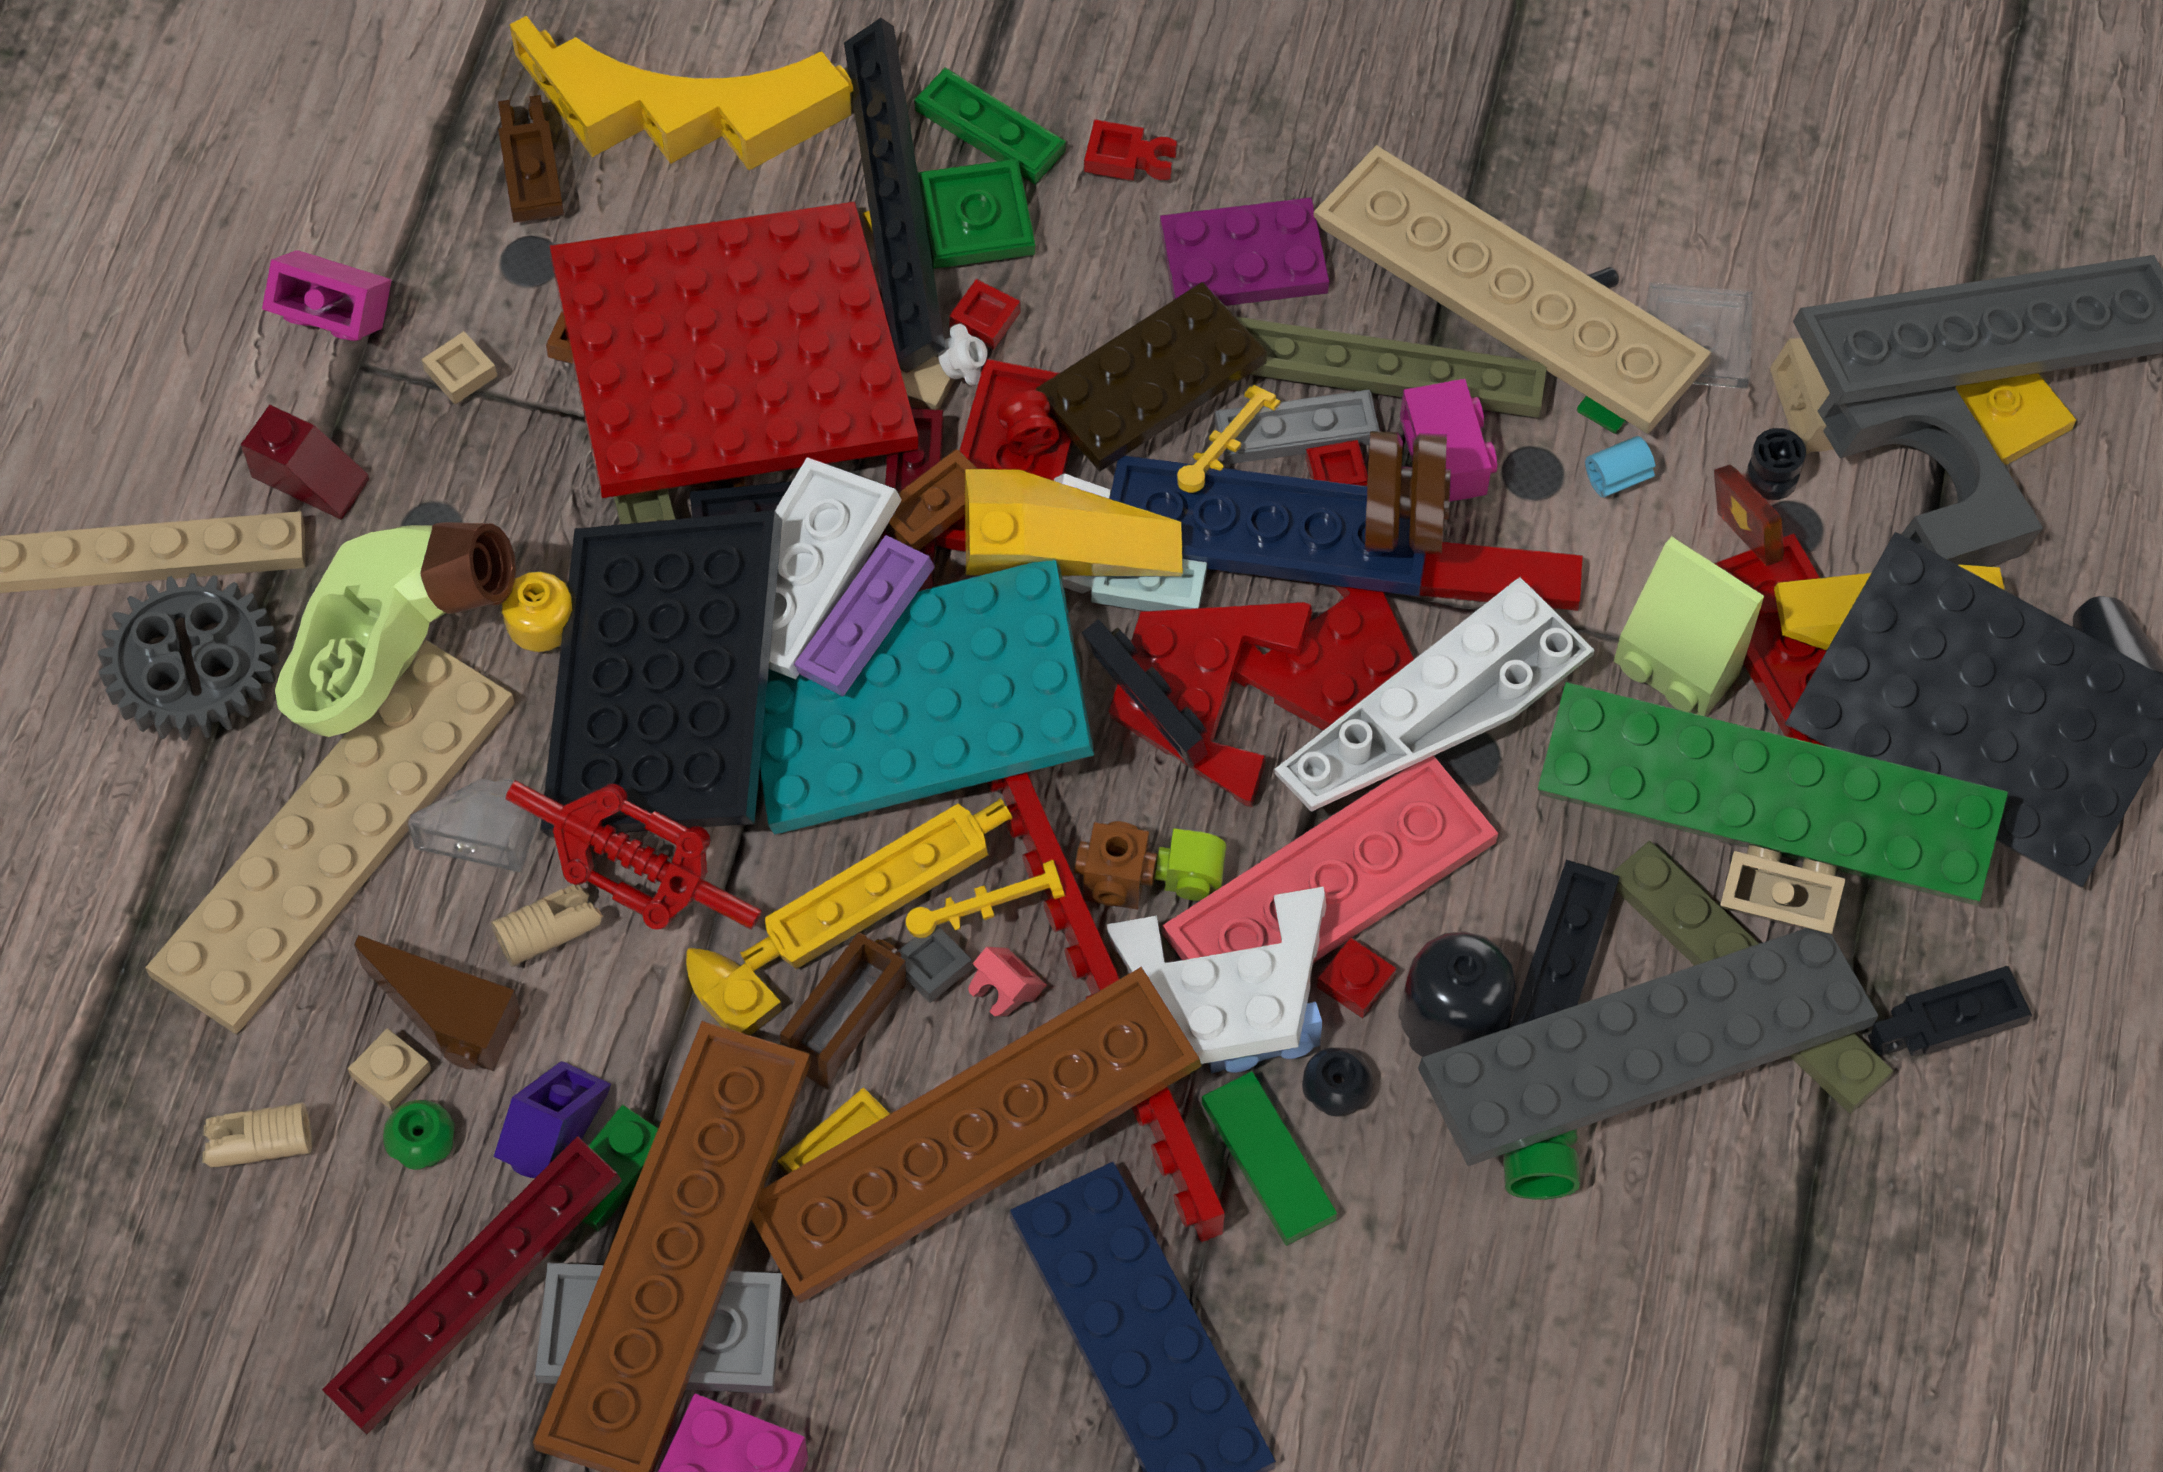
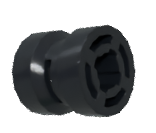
(1776, 463)

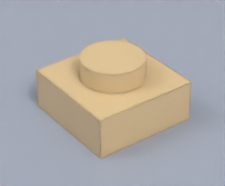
(459, 367)
(389, 1069)

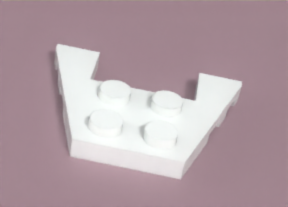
(1240, 998)

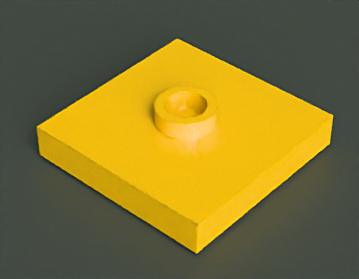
(2017, 413)

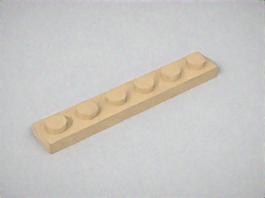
(152, 552)

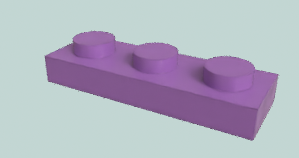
(864, 615)

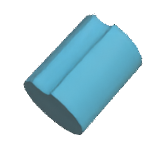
(1620, 466)

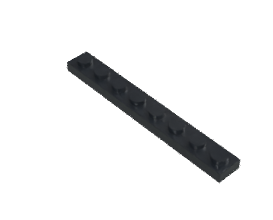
(894, 195)

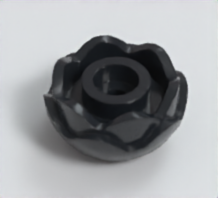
(1333, 1097)

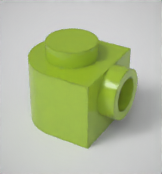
(1191, 864)

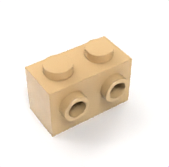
(1783, 892)

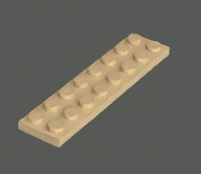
(1513, 289)
(329, 839)

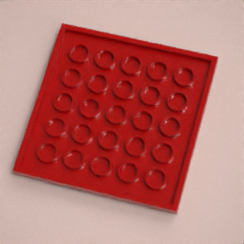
(731, 349)

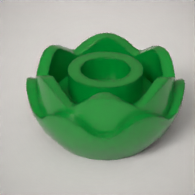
(421, 1150)

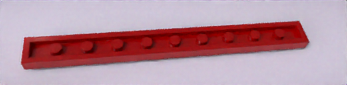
(1089, 960)

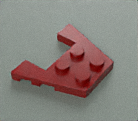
(1197, 659)
(1340, 662)

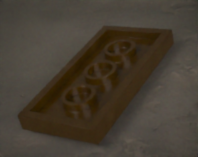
(1151, 376)

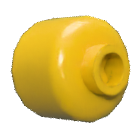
(537, 611)

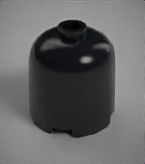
(1456, 992)

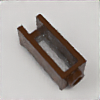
(845, 1005)

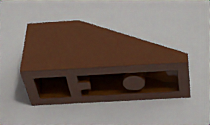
(453, 1009)

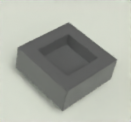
(934, 963)

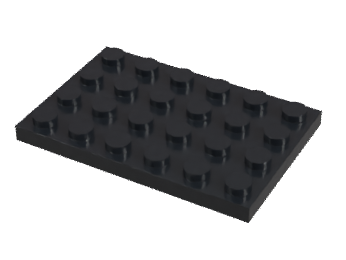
(667, 667)
(1992, 694)

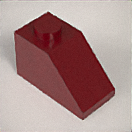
(302, 462)

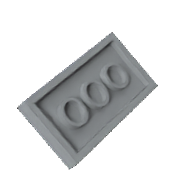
(736, 1352)

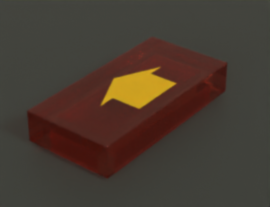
(1749, 514)

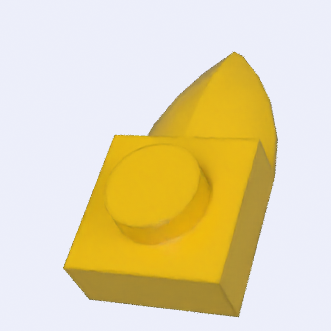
(730, 991)

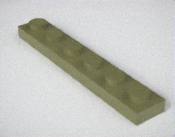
(1394, 365)
(1706, 932)

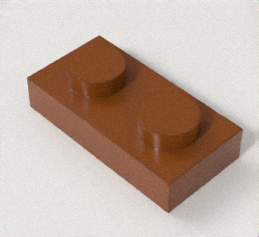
(931, 502)

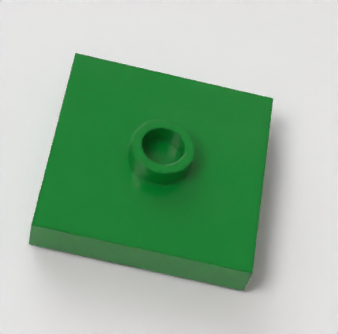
(976, 213)

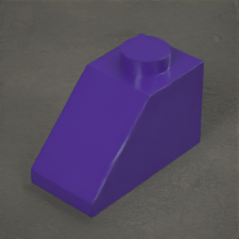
(549, 1117)

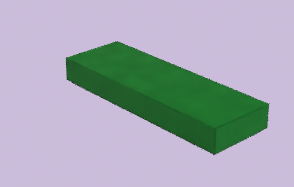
(989, 124)
(1269, 1158)

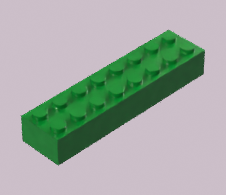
(1772, 793)

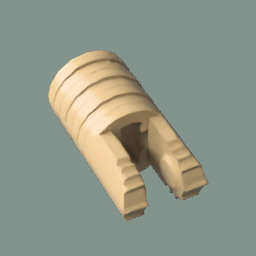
(545, 924)
(257, 1135)

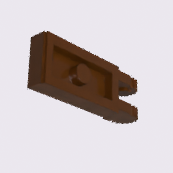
(529, 164)

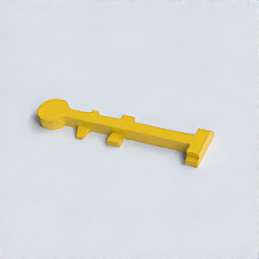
(1192, 477)
(922, 921)

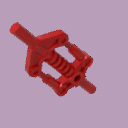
(682, 880)

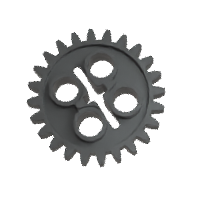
(138, 669)

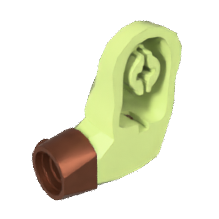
(377, 611)

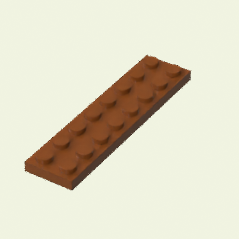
(972, 1134)
(673, 1253)

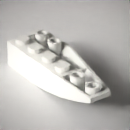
(1448, 694)

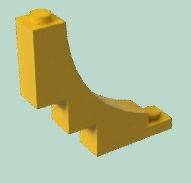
(613, 100)

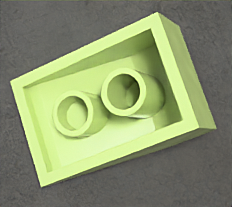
(1689, 630)

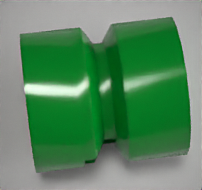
(1543, 1169)

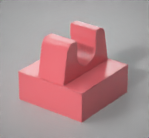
(1009, 976)

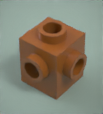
(1116, 864)

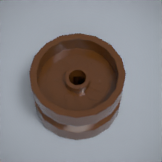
(1407, 492)

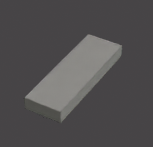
(1301, 426)

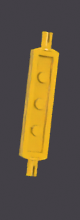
(876, 886)

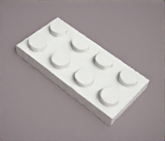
(825, 540)

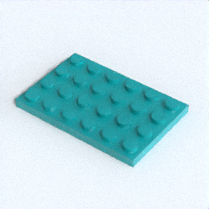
(955, 696)

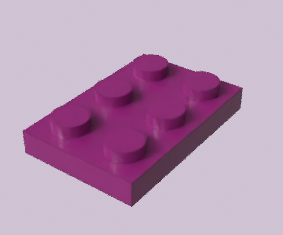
(1246, 251)

